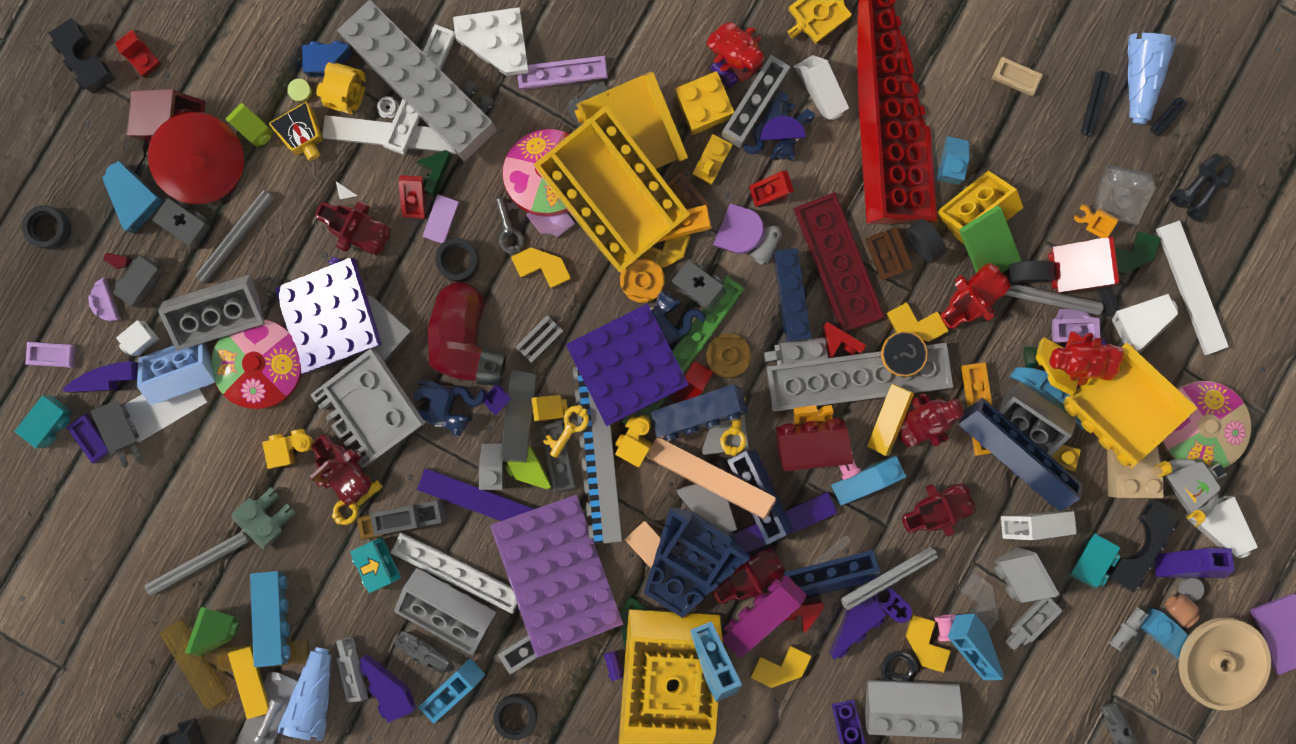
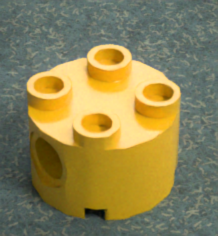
(342, 88)

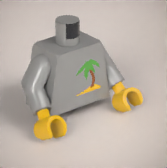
(1193, 485)

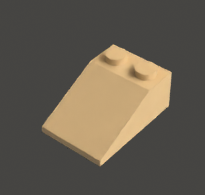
(1136, 482)

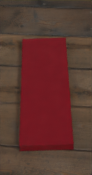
(838, 262)

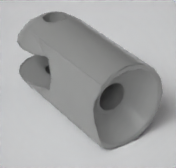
(763, 253)

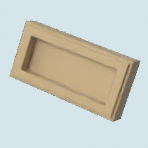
(1017, 76)

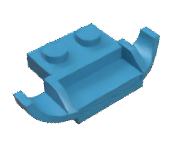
(1038, 382)

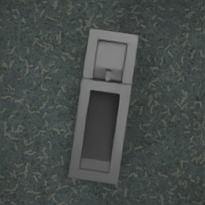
(408, 517)

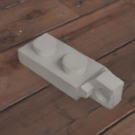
(798, 351)
(1033, 622)
(350, 670)

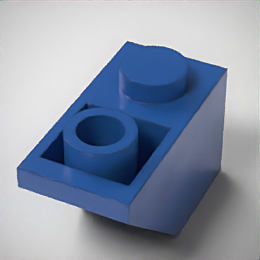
(317, 55)

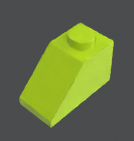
(250, 125)
(529, 472)

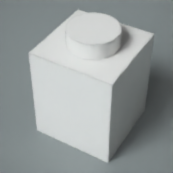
(137, 338)

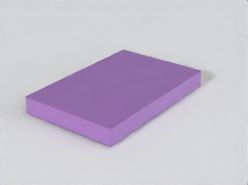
(1278, 626)

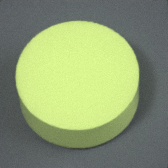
(299, 90)

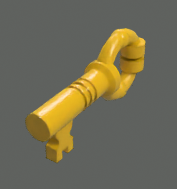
(734, 430)
(558, 445)
(337, 516)

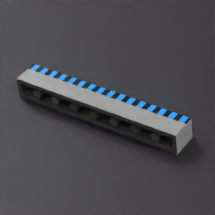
(600, 471)

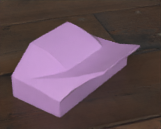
(552, 225)
(1073, 320)

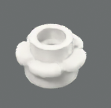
(383, 103)

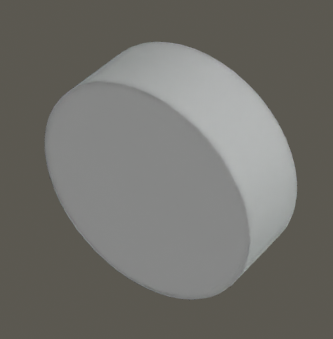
(1191, 588)

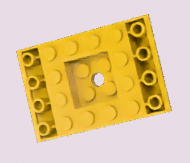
(657, 651)

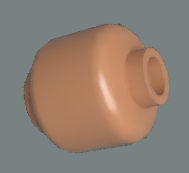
(1181, 610)

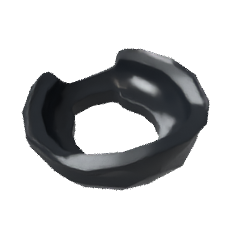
(888, 675)

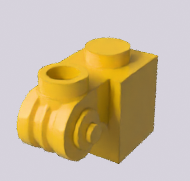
(633, 446)
(280, 449)

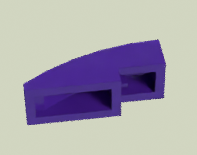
(104, 378)

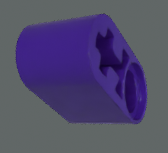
(885, 605)

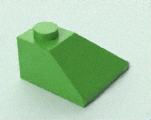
(211, 631)

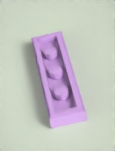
(564, 73)

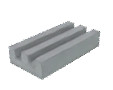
(559, 331)

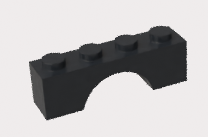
(1158, 523)

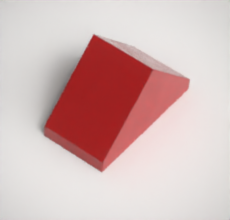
(697, 379)

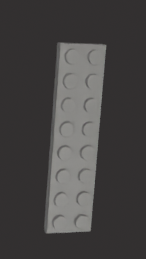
(851, 379)

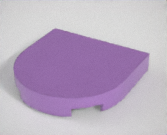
(740, 230)

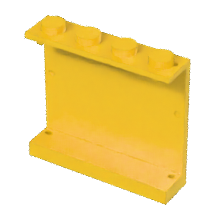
(643, 115)
(1131, 410)

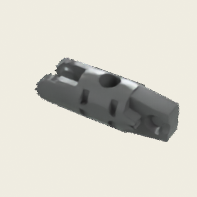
(421, 652)
(1118, 725)

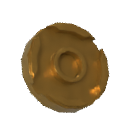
(728, 355)

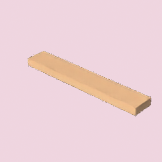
(711, 478)

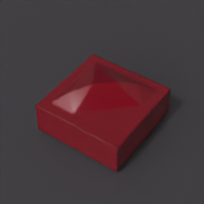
(117, 261)

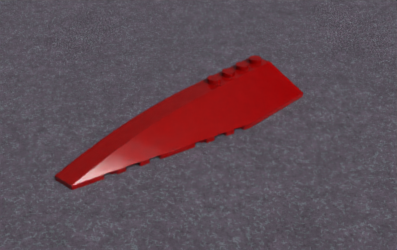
(892, 124)

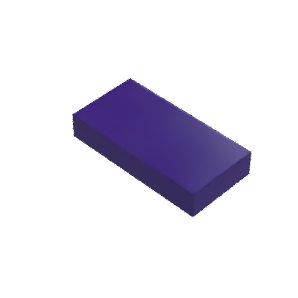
(496, 399)
(88, 438)

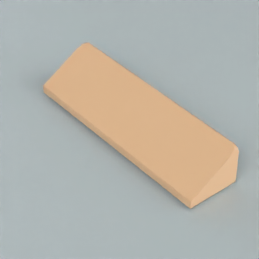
(644, 542)

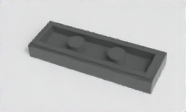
(560, 467)

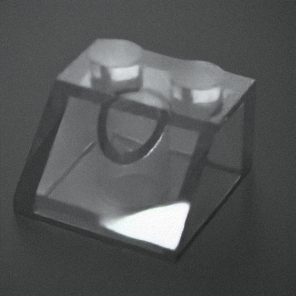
(1124, 193)

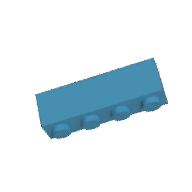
(269, 618)

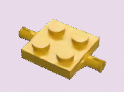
(817, 17)

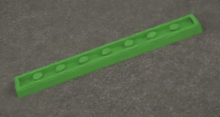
(691, 345)

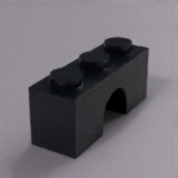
(70, 41)

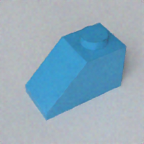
(954, 161)

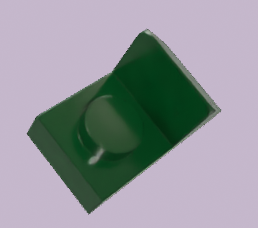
(438, 166)

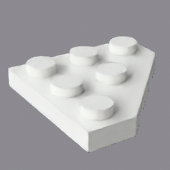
(495, 38)

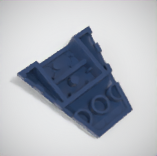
(691, 561)

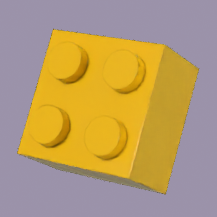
(704, 103)

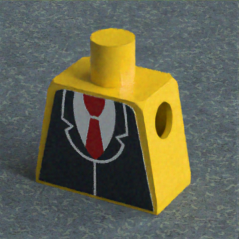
(299, 131)

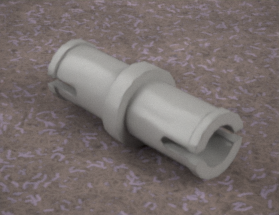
(1129, 629)

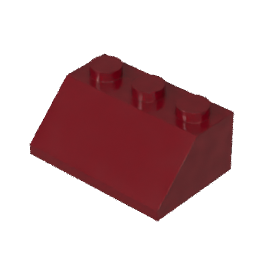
(813, 444)

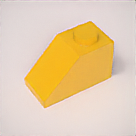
(549, 407)

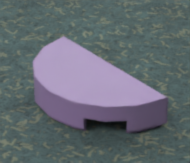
(102, 301)

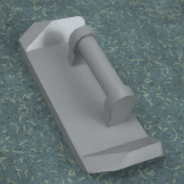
(264, 728)

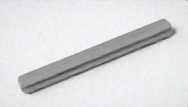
(234, 236)
(1055, 299)
(197, 563)
(889, 578)

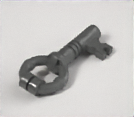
(508, 229)

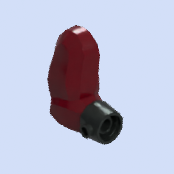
(455, 334)

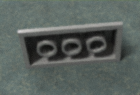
(212, 312)
(444, 611)
(913, 709)

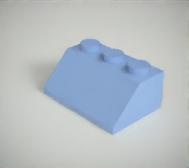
(174, 372)

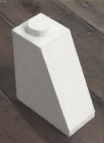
(822, 86)
(1145, 321)
(1038, 525)
(1227, 528)

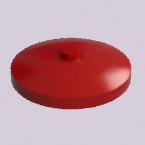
(195, 158)

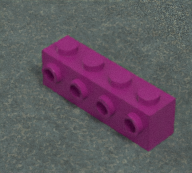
(763, 616)

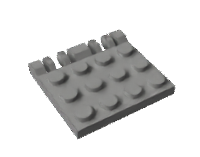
(370, 407)

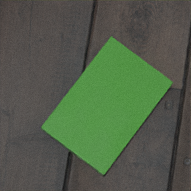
(990, 241)

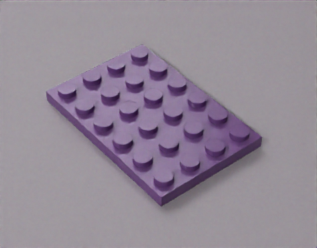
(556, 575)

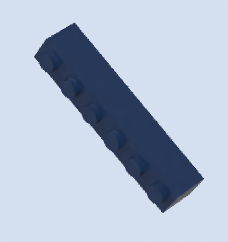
(1021, 454)

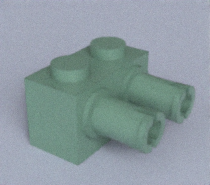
(257, 524)

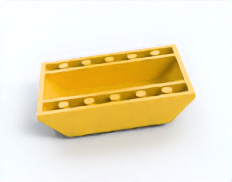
(611, 189)

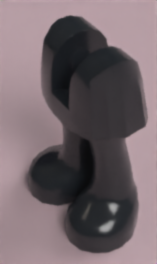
(1184, 197)

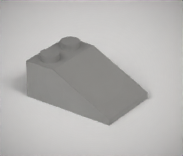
(1025, 576)

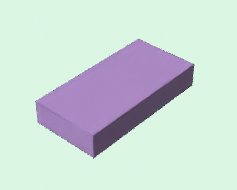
(441, 219)
(50, 354)

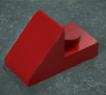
(137, 53)
(771, 189)
(412, 196)
(835, 337)
(808, 613)

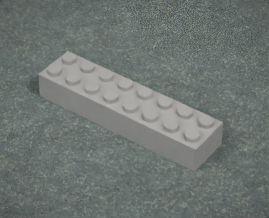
(417, 80)

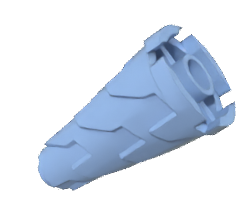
(1147, 72)
(309, 700)

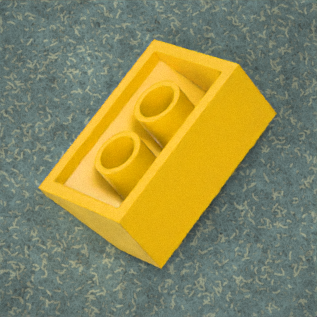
(978, 199)

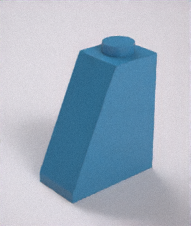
(130, 196)

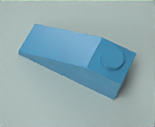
(869, 480)
(1164, 632)
(975, 644)
(715, 662)
(452, 690)

